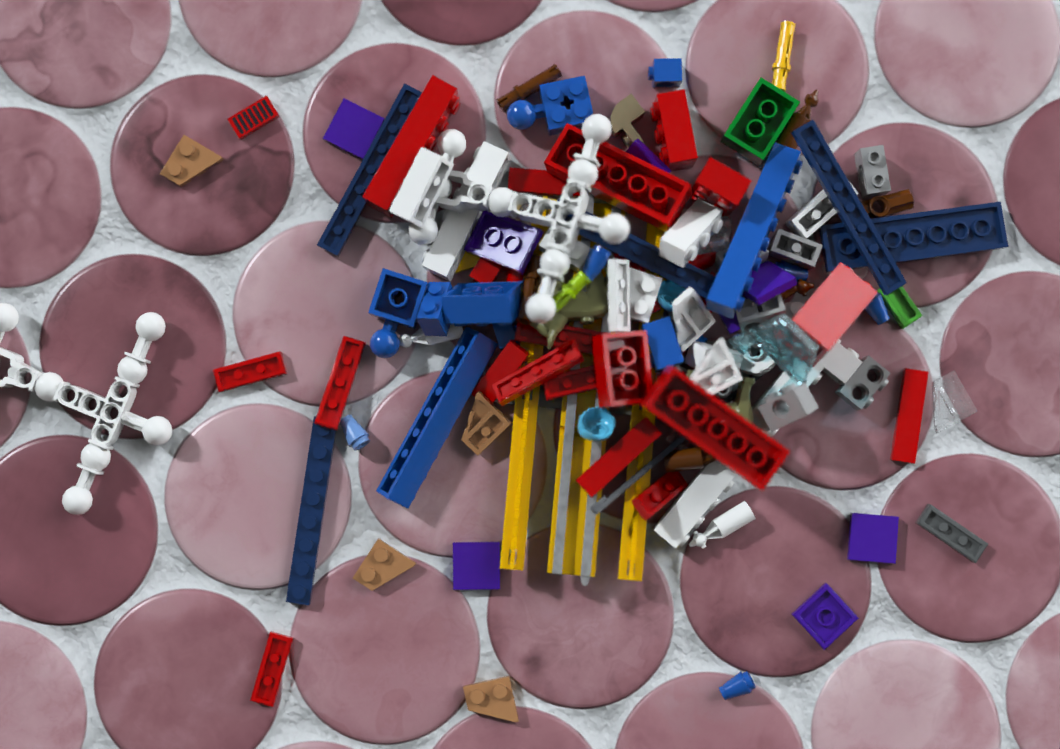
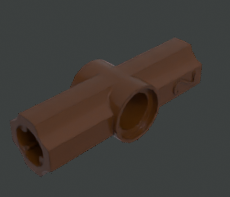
(890, 204)

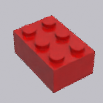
(674, 130)
(720, 186)
(622, 368)

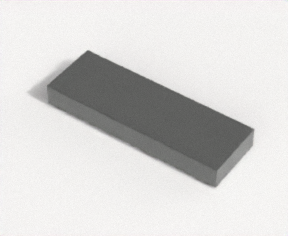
(951, 533)

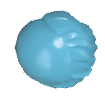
(668, 293)
(596, 424)

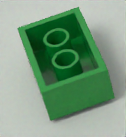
(760, 121)

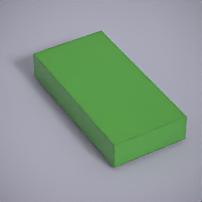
(901, 307)

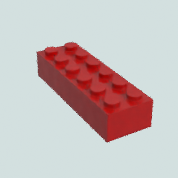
(420, 130)
(624, 180)
(715, 427)

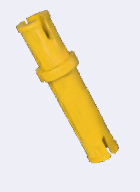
(781, 66)

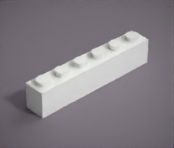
(457, 227)

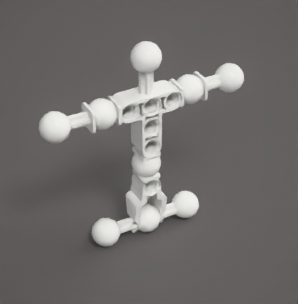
(505, 202)
(51, 387)

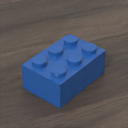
(482, 303)

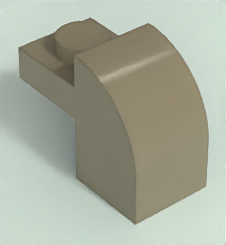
(623, 117)

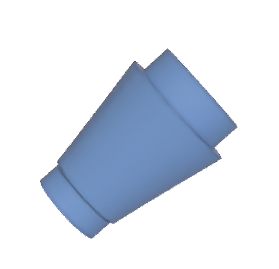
(354, 433)

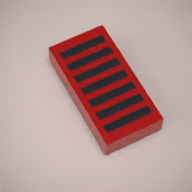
(253, 117)

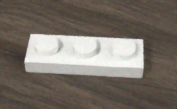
(618, 295)

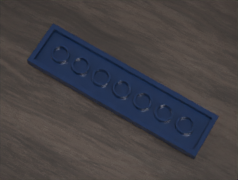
(922, 235)

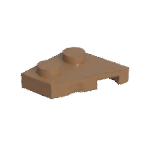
(188, 161)
(484, 424)
(382, 565)
(492, 698)

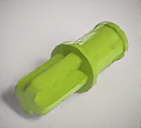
(570, 290)

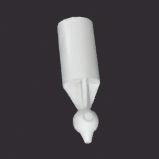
(419, 337)
(724, 524)

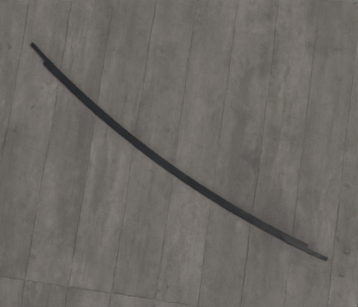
(603, 502)

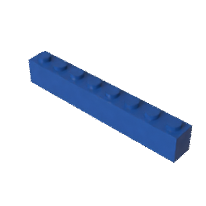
(753, 230)
(437, 417)

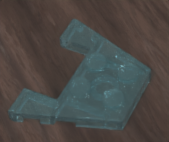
(783, 344)

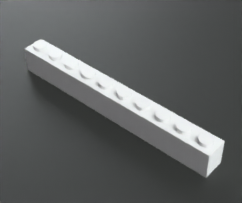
(714, 479)

